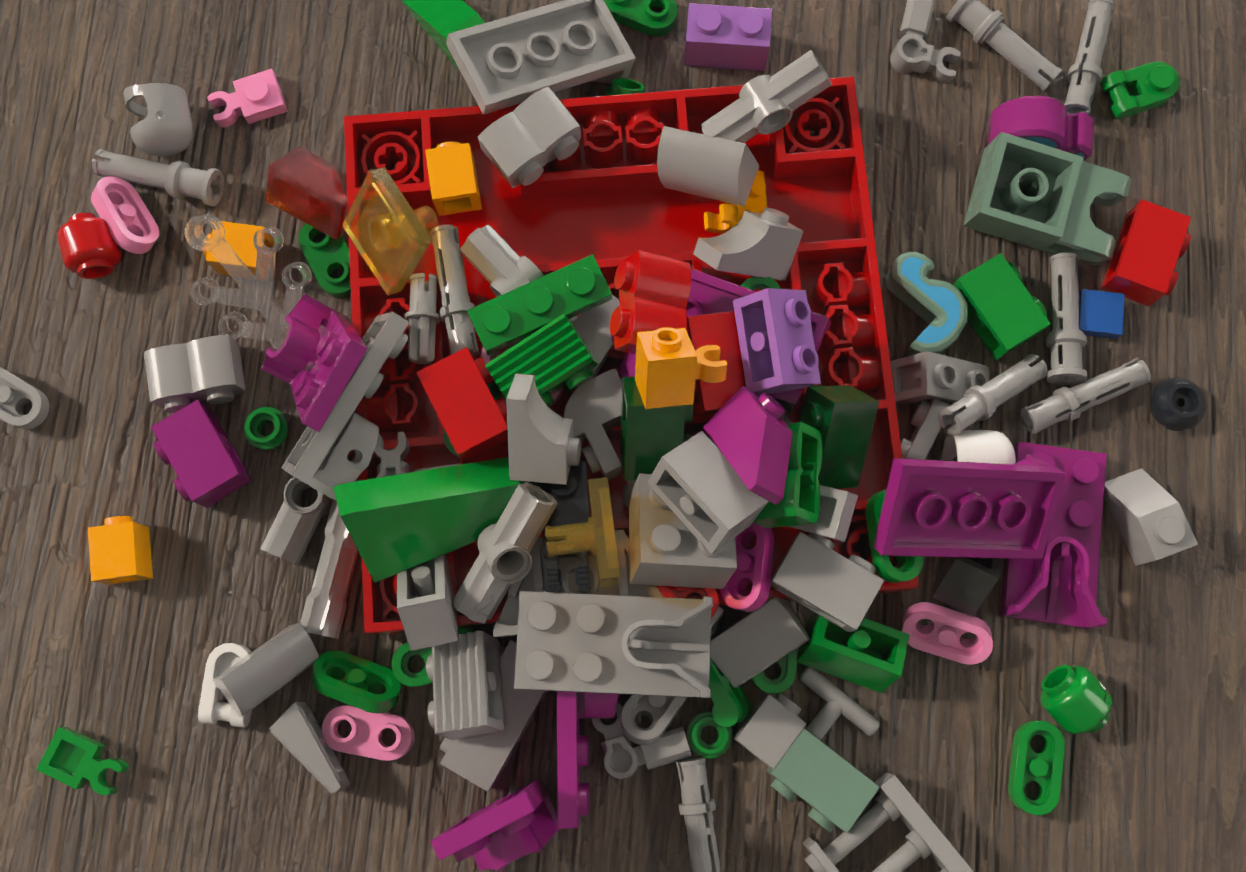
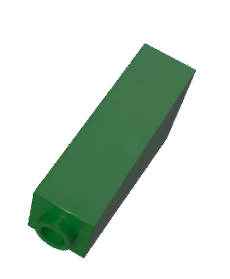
(422, 513)

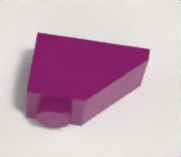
(754, 441)

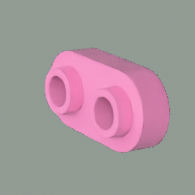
(125, 215)
(944, 633)
(367, 733)

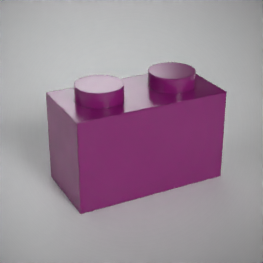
(199, 454)

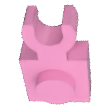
(255, 98)

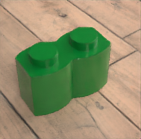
(802, 485)

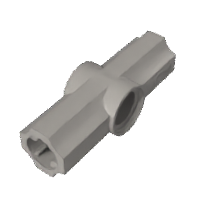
(769, 101)
(499, 262)
(294, 523)
(504, 552)

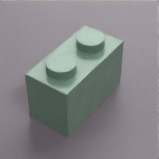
(823, 781)

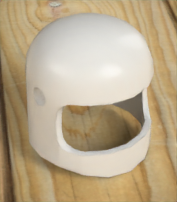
(978, 447)

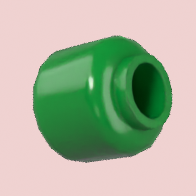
(1075, 699)

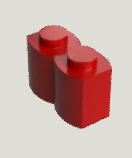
(650, 297)

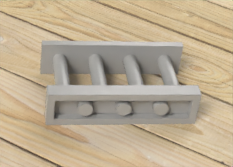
(892, 803)

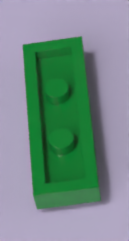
(539, 302)

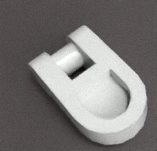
(210, 705)

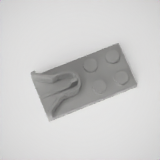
(540, 49)
(322, 456)
(613, 644)

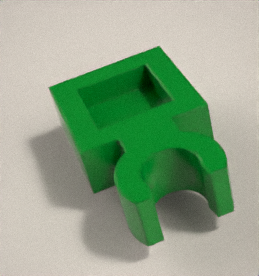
(76, 759)

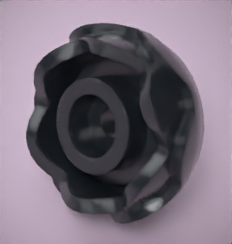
(1165, 408)

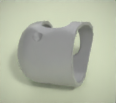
(167, 118)

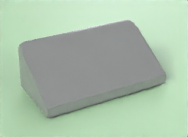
(758, 641)

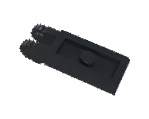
(571, 509)

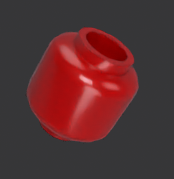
(88, 246)

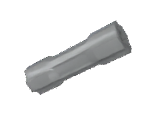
(327, 600)

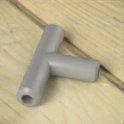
(836, 704)

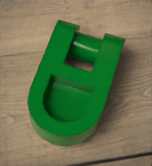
(1150, 83)
(730, 703)

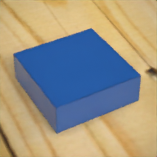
(1101, 313)

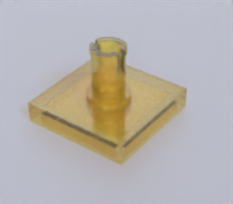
(388, 230)
(593, 536)

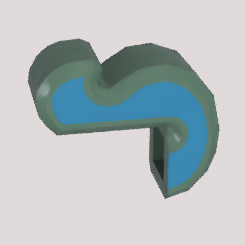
(932, 300)

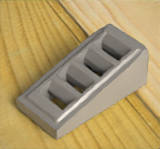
(304, 740)

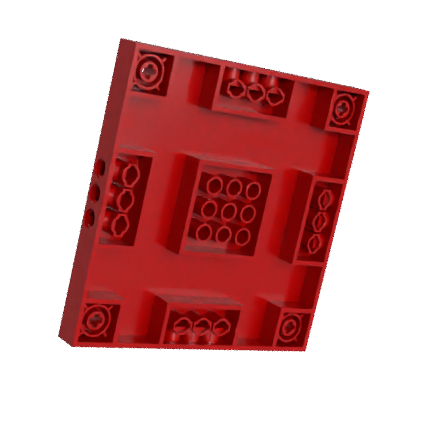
(610, 206)

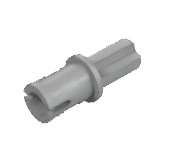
(422, 318)

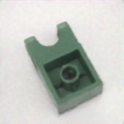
(1054, 198)

